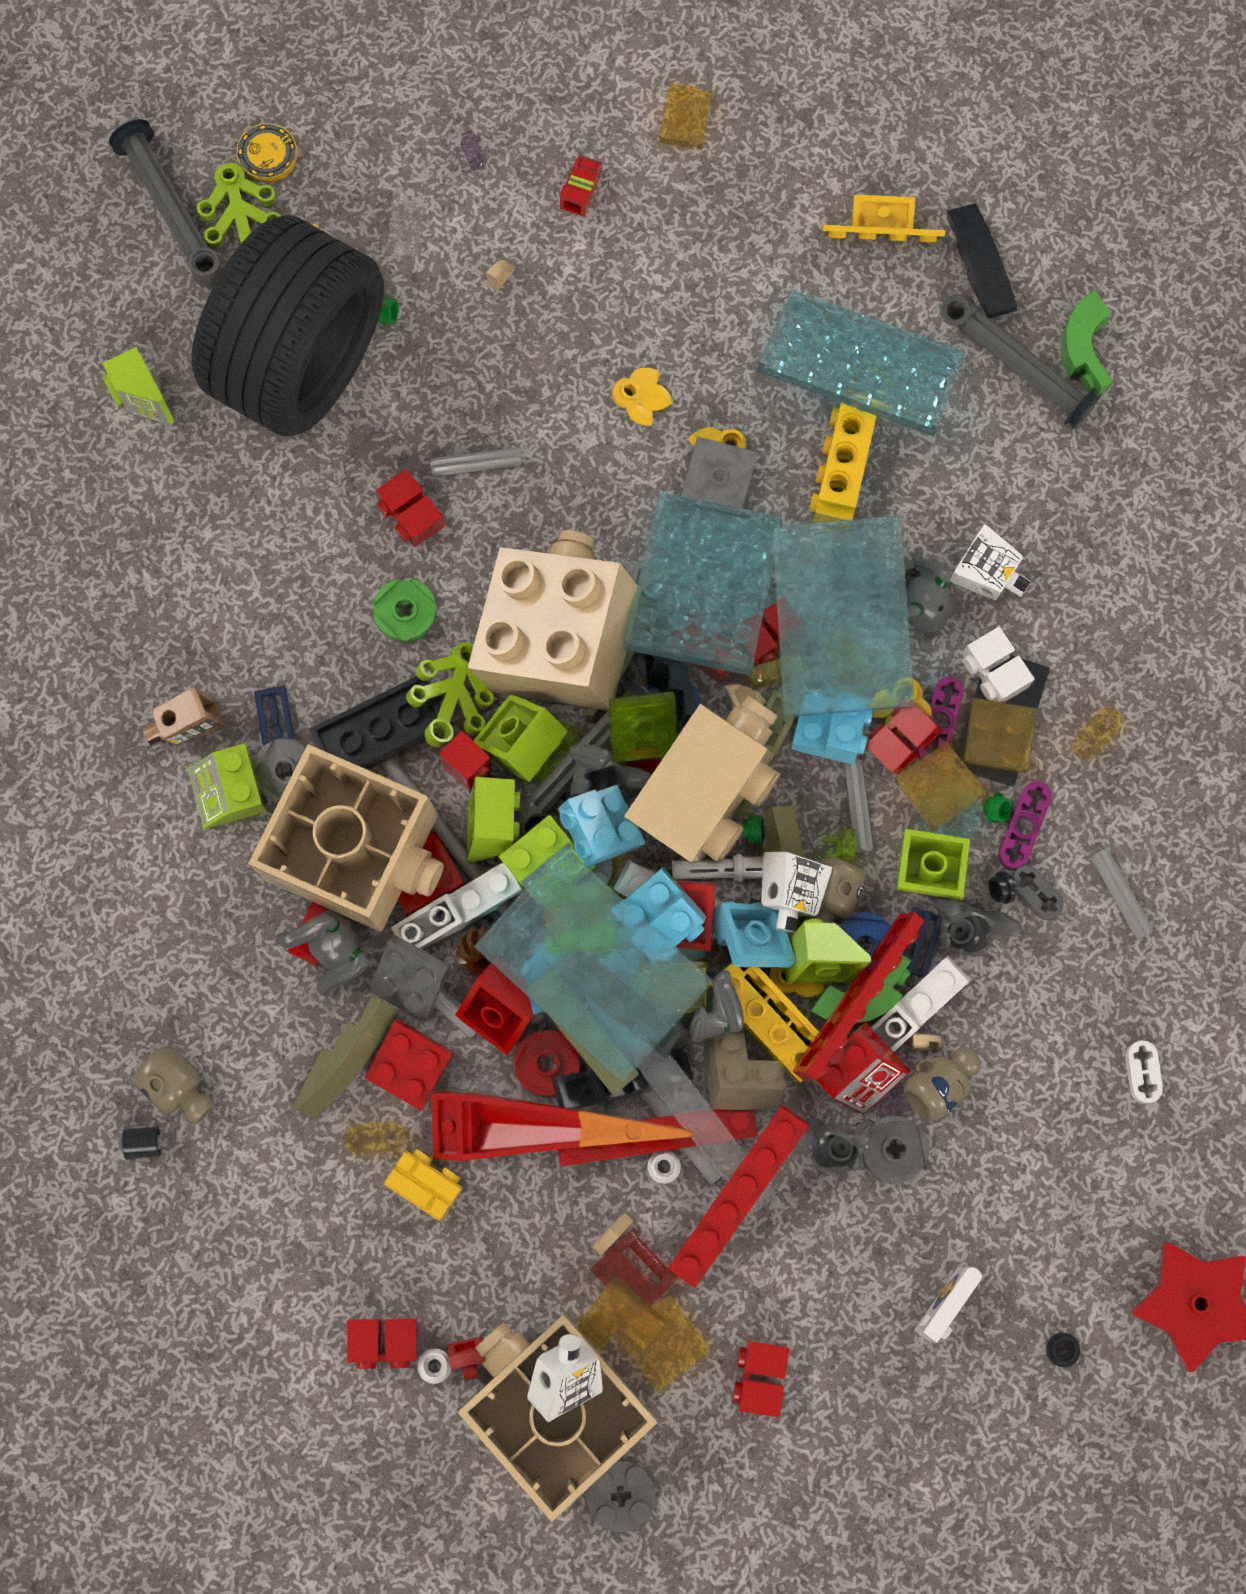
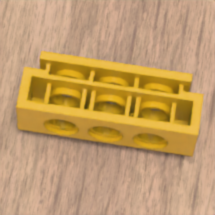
(846, 477)
(766, 1024)

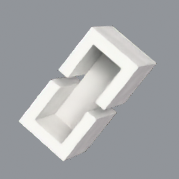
(989, 653)

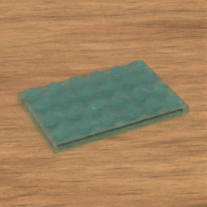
(861, 362)
(703, 584)
(843, 616)
(593, 964)

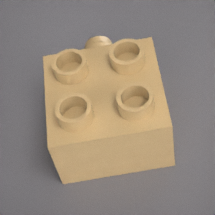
(555, 624)
(706, 780)
(348, 839)
(560, 1456)

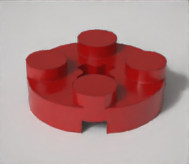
(540, 1045)

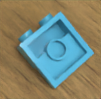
(832, 735)
(599, 825)
(667, 908)
(752, 935)

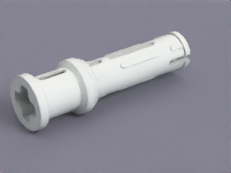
(742, 869)

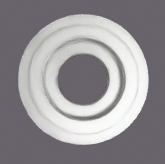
(672, 1174)
(423, 1368)

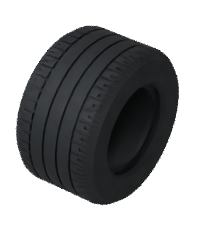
(287, 325)

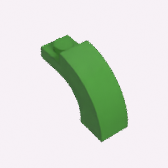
(1077, 347)
(877, 1006)

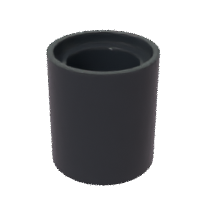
(140, 1143)

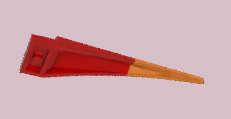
(494, 1126)

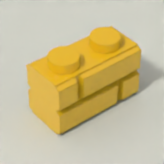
(423, 1184)

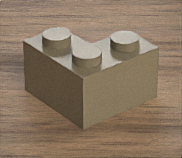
(740, 1082)

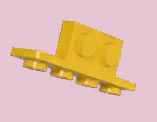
(883, 216)

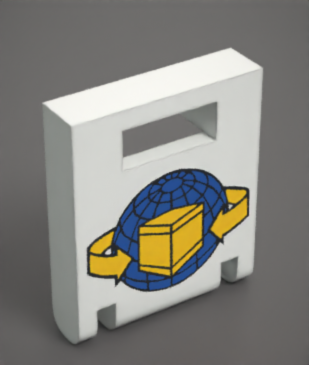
(948, 1304)

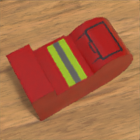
(580, 185)

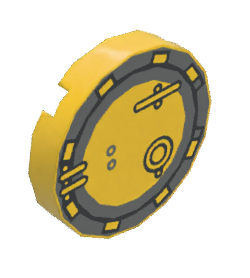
(267, 152)

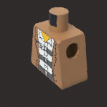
(184, 718)

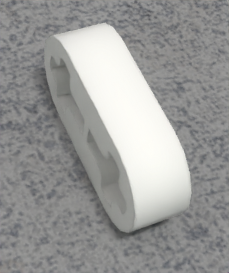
(1152, 1072)

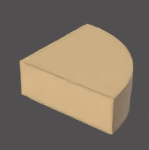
(499, 274)
(737, 694)
(921, 1042)
(612, 1233)

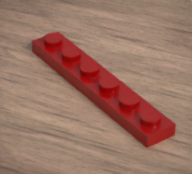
(852, 1006)
(738, 1122)
(738, 1196)

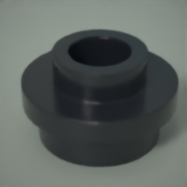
(1002, 887)
(1073, 1349)

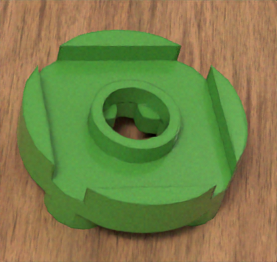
(404, 628)

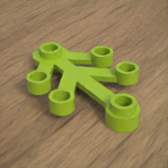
(237, 209)
(454, 691)

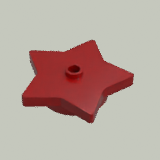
(1173, 1307)

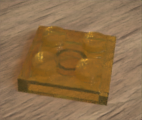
(1000, 735)
(940, 786)
(672, 1350)

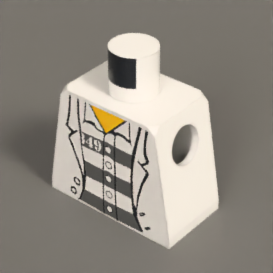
(990, 566)
(793, 887)
(565, 1377)

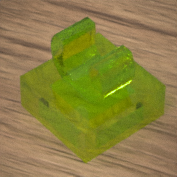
(844, 844)

